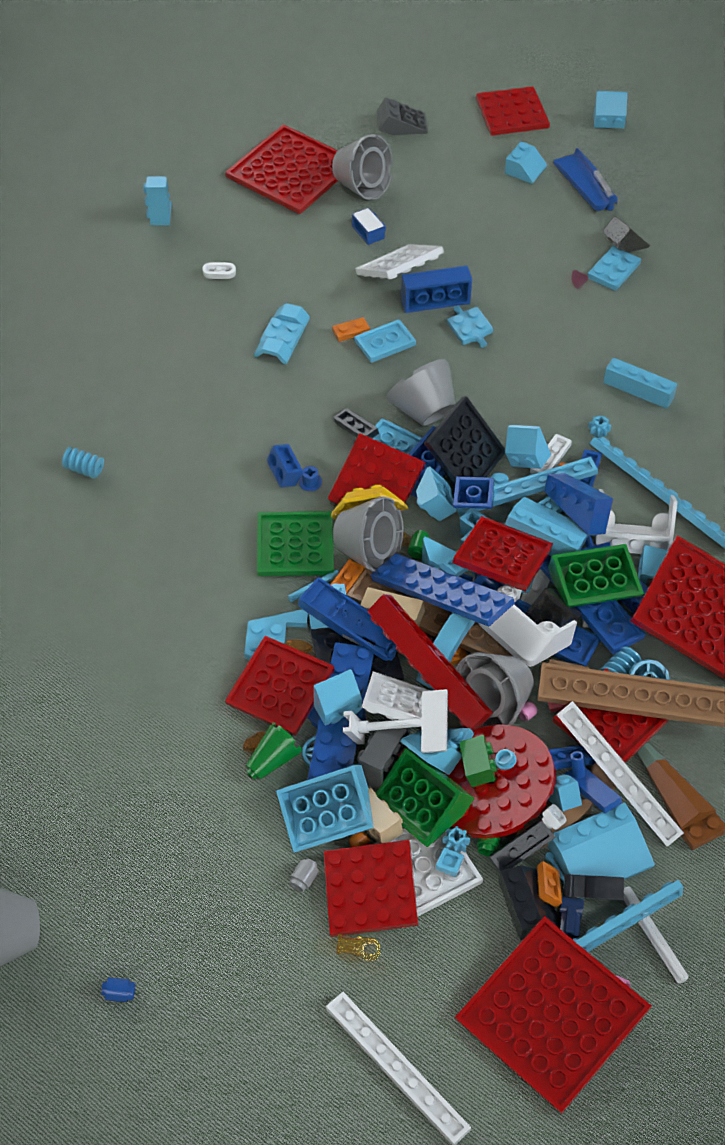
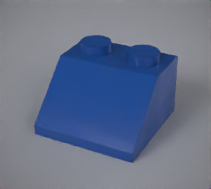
(474, 492)

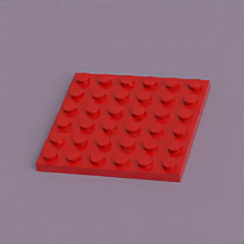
(287, 169)
(687, 605)
(553, 1014)

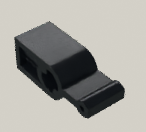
(594, 887)

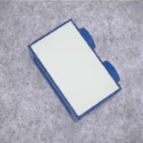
(368, 226)

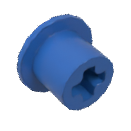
(310, 479)

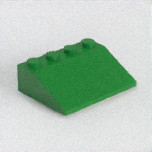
(595, 575)
(423, 797)

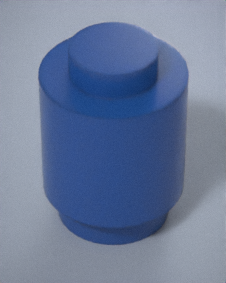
(118, 989)

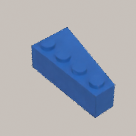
(581, 502)

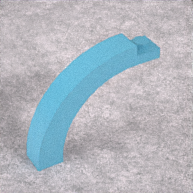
(450, 638)

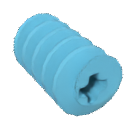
(81, 463)
(622, 661)

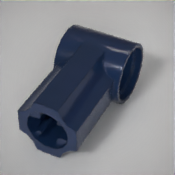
(571, 913)

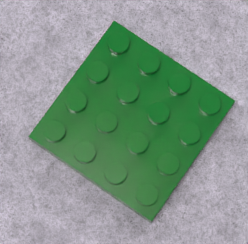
(295, 543)

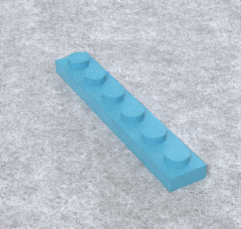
(630, 916)

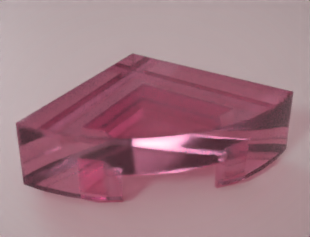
(578, 279)

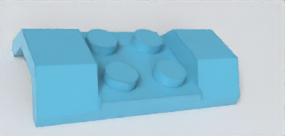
(283, 332)

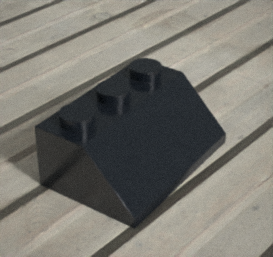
(522, 898)

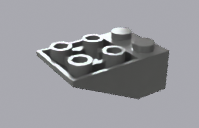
(400, 118)

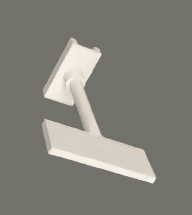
(432, 723)

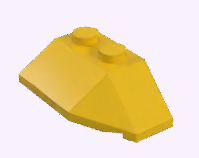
(361, 496)

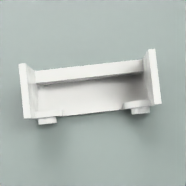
(635, 536)
(524, 637)

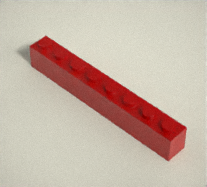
(429, 661)

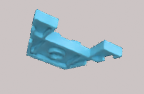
(272, 627)

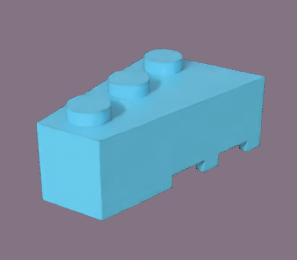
(157, 200)

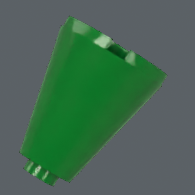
(272, 752)

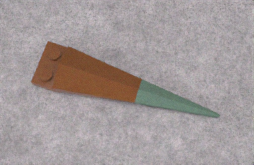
(682, 801)

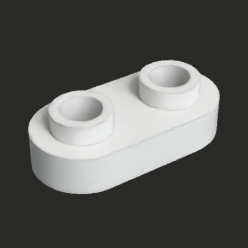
(219, 270)
(553, 817)

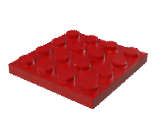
(512, 110)
(377, 464)
(502, 553)
(279, 685)
(622, 731)
(370, 888)

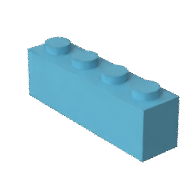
(640, 383)

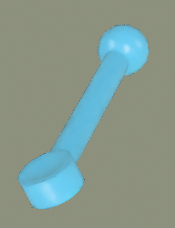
(550, 858)

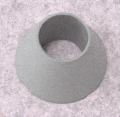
(364, 166)
(426, 394)
(370, 532)
(500, 682)
(17, 926)

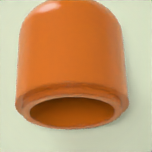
(359, 839)

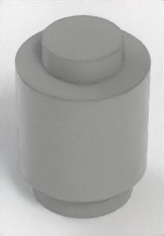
(303, 875)

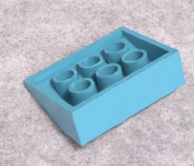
(547, 525)
(326, 808)
(603, 846)

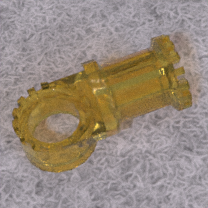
(357, 945)

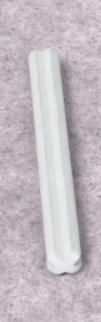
(658, 940)

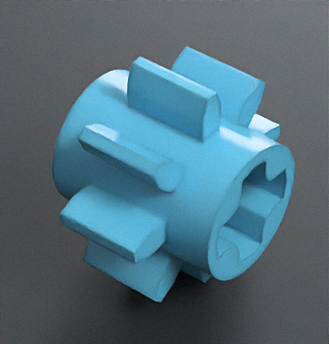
(599, 426)
(456, 834)

